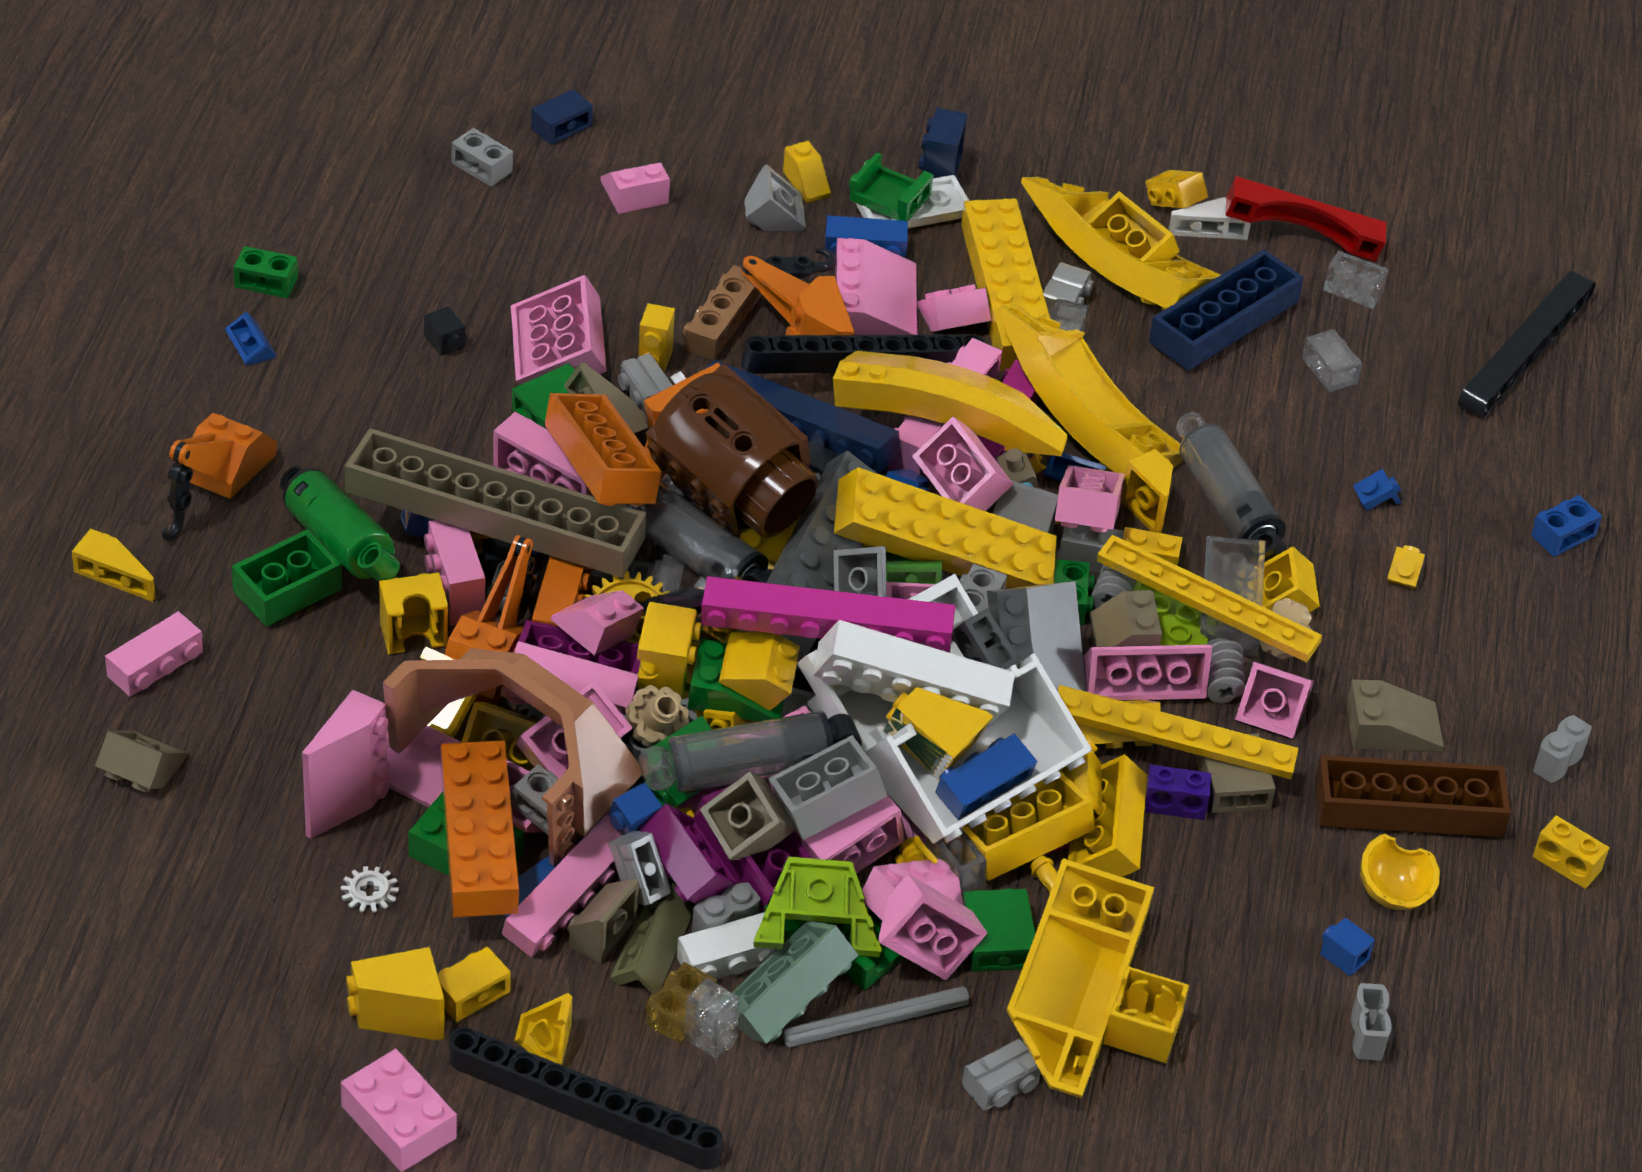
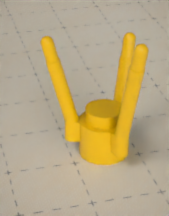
(914, 850)

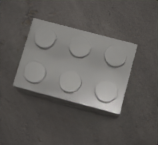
(828, 787)

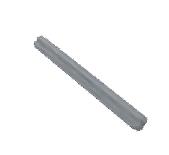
(875, 1016)

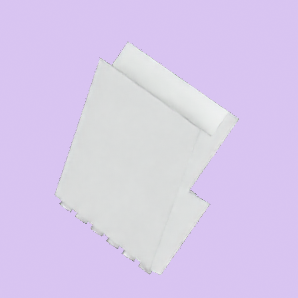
(1034, 715)

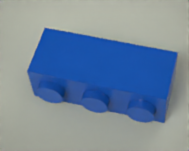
(881, 232)
(985, 775)

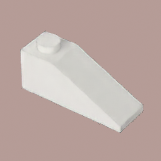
(1207, 221)

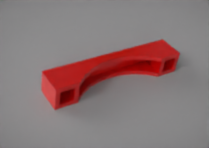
(1353, 231)

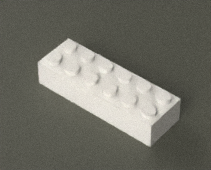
(893, 665)

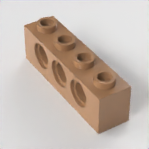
(720, 315)

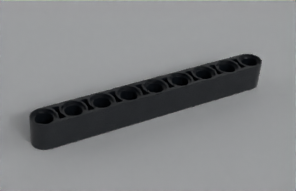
(1526, 344)
(823, 352)
(585, 1098)

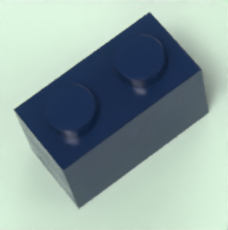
(561, 117)

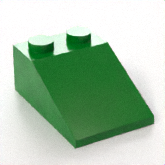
(710, 694)

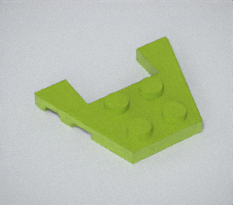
(821, 893)

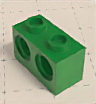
(265, 272)
(1079, 572)

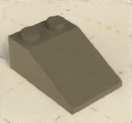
(587, 381)
(1391, 718)

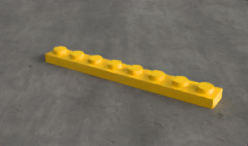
(1209, 598)
(1179, 733)

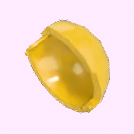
(1398, 876)

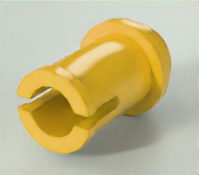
(1043, 870)

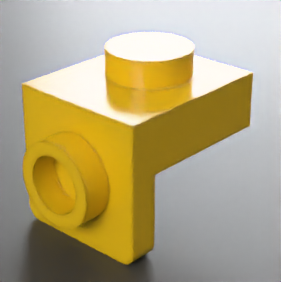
(1406, 566)

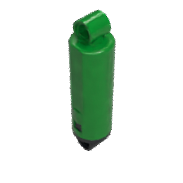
(339, 523)

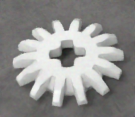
(360, 882)

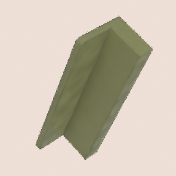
(654, 941)

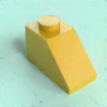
(806, 171)

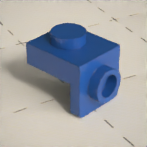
(1377, 489)

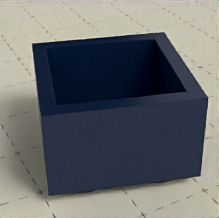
(943, 143)

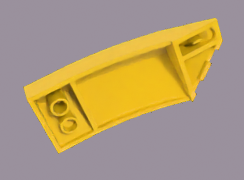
(1154, 281)
(943, 391)
(1082, 392)
(1077, 971)

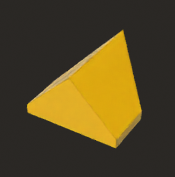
(547, 1029)

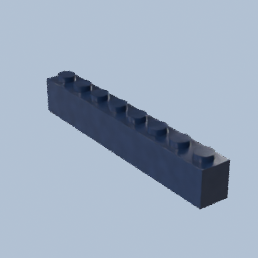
(827, 424)

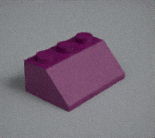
(688, 855)

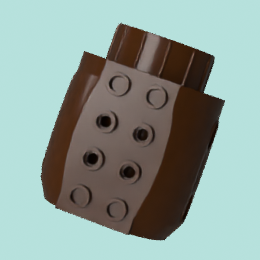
(735, 458)

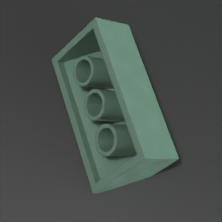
(791, 979)

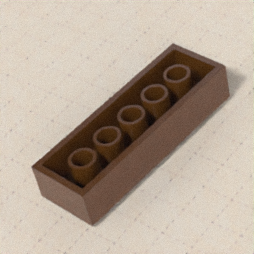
(1412, 796)

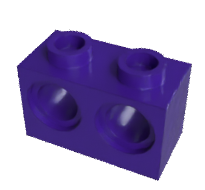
(1177, 792)

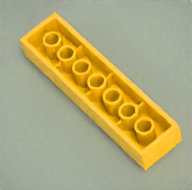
(1002, 265)
(940, 529)

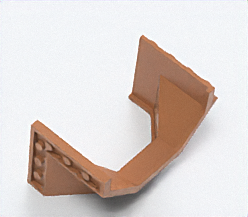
(597, 757)

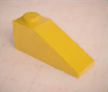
(110, 563)
(1088, 777)

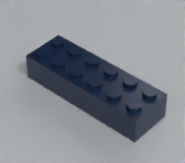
(1225, 309)

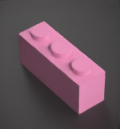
(154, 654)

